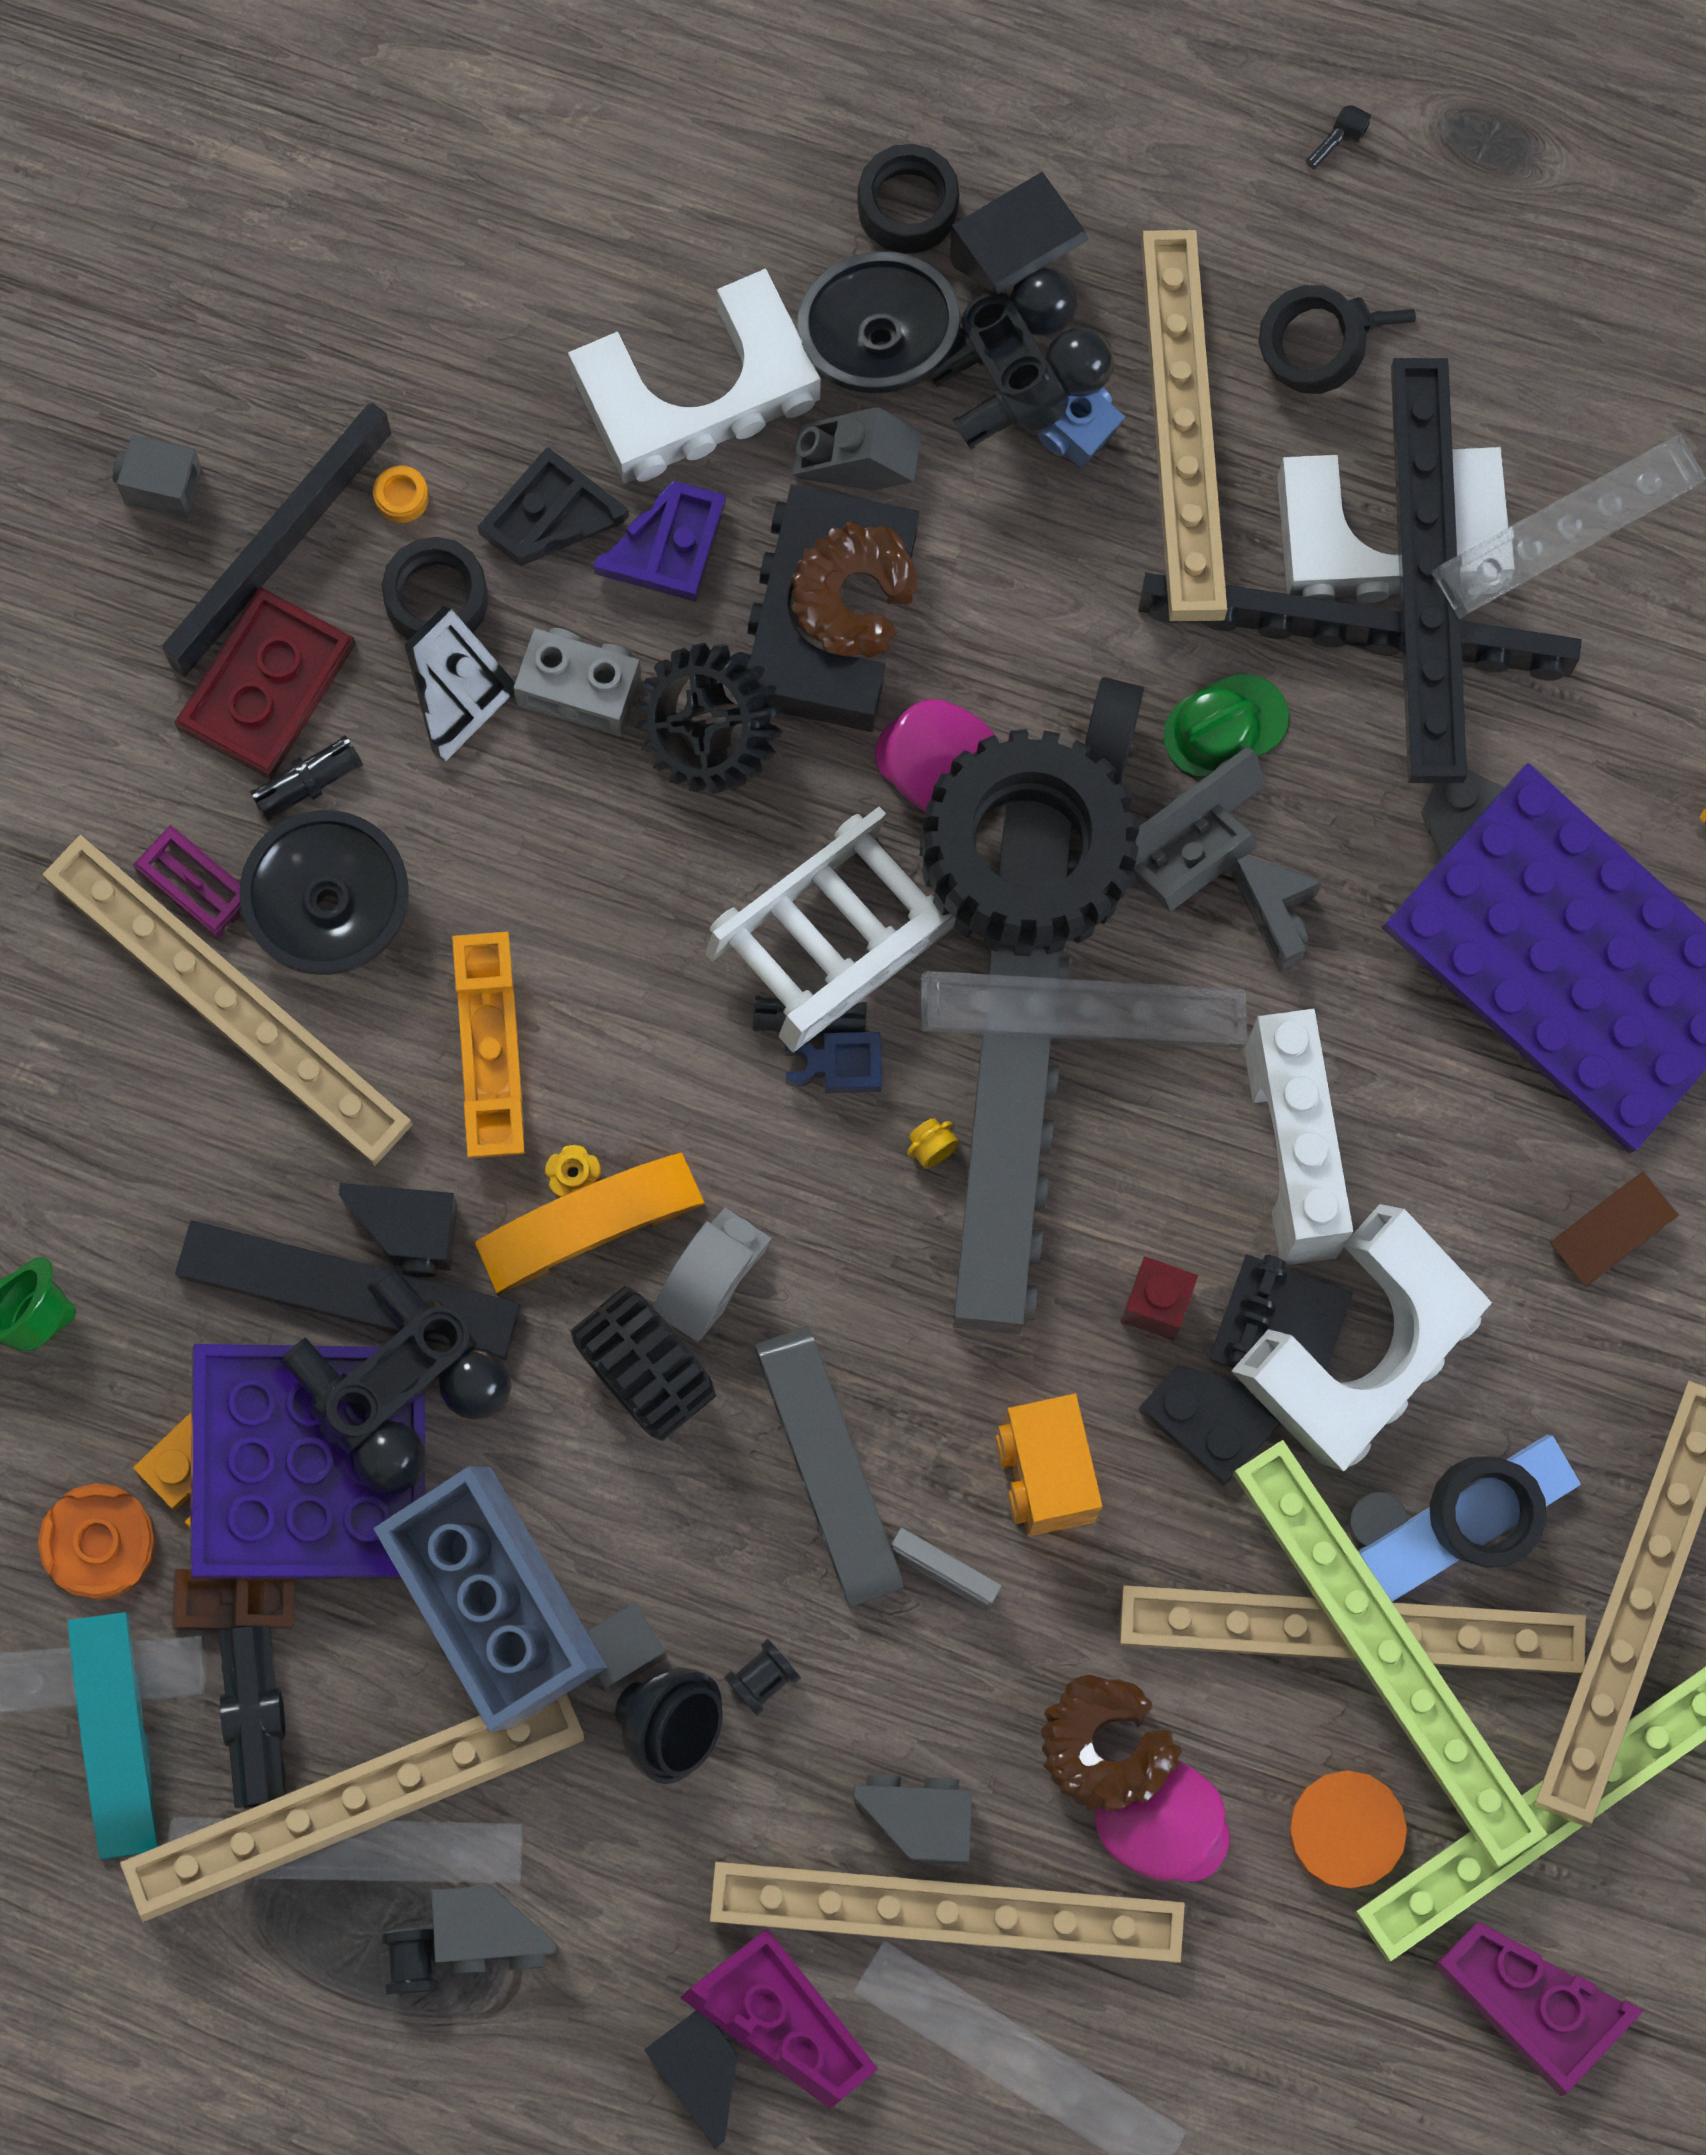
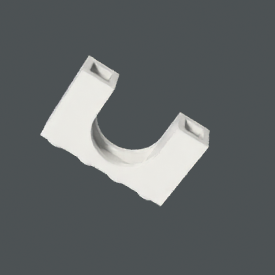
(650, 433)
(1331, 562)
(1290, 1074)
(1431, 1310)

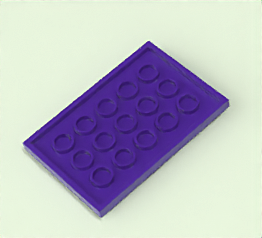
(1567, 955)

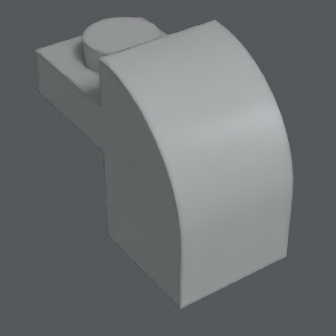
(709, 1273)

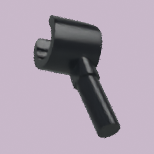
(1351, 123)
(1380, 318)

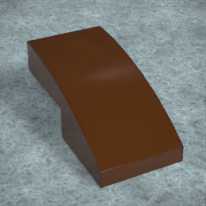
(1614, 1228)
(231, 1603)

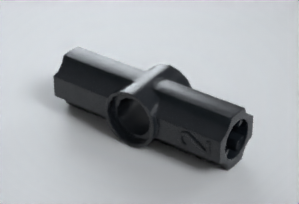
(252, 1715)

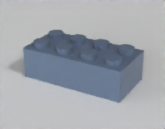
(489, 1598)

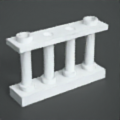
(846, 980)

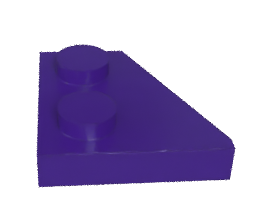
(668, 543)

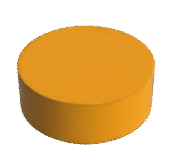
(400, 494)

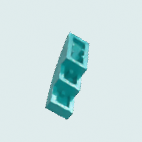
(113, 1735)

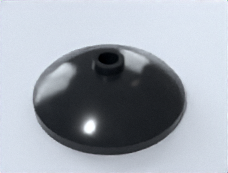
(875, 301)
(317, 858)

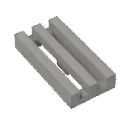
(945, 1569)

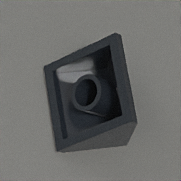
(1015, 235)

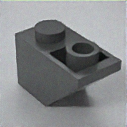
(858, 450)
(920, 1822)
(484, 1926)

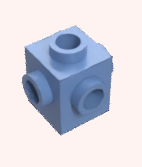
(1083, 427)

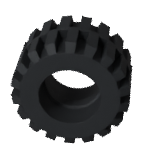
(643, 1363)

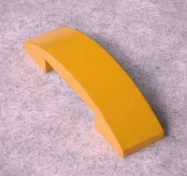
(489, 1045)
(588, 1220)

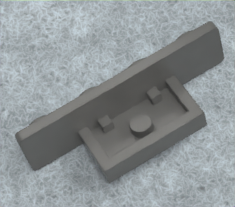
(1196, 834)

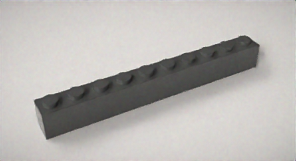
(1010, 1106)

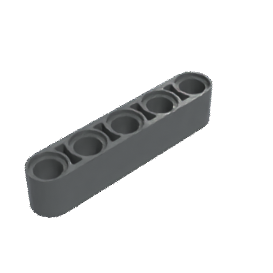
(828, 1466)

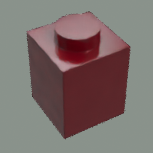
(1159, 1298)

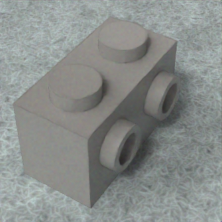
(578, 680)

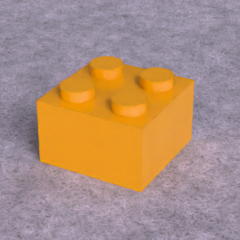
(1050, 1466)

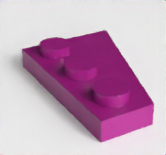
(1541, 2011)
(782, 2019)

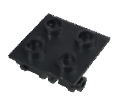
(1280, 1301)

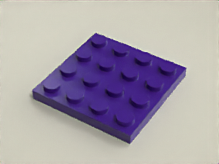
(269, 1484)

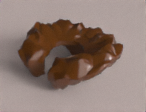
(828, 563)
(1070, 1750)

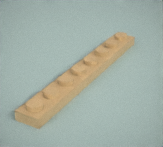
(1183, 426)
(227, 1000)
(1631, 1620)
(1302, 1629)
(341, 1807)
(947, 1912)

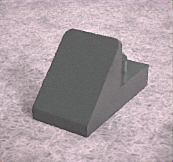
(1268, 895)

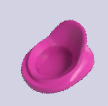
(923, 745)
(1172, 1834)

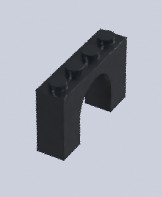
(807, 678)

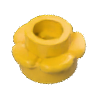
(932, 1142)
(571, 1157)

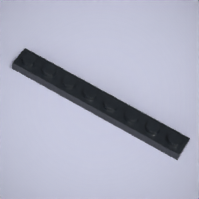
(1424, 542)
(1337, 623)

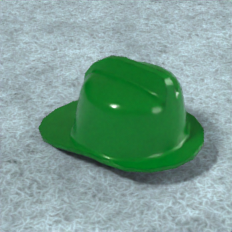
(1224, 721)
(32, 1306)

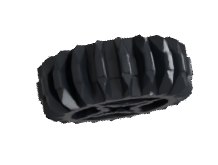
(709, 761)

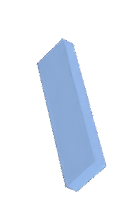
(1482, 1513)

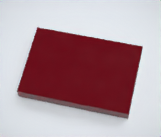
(265, 683)

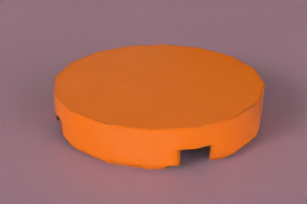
(97, 1542)
(1347, 1830)

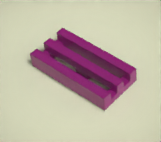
(228, 911)

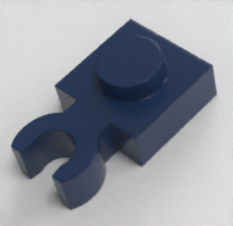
(847, 1062)

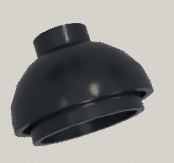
(670, 1723)

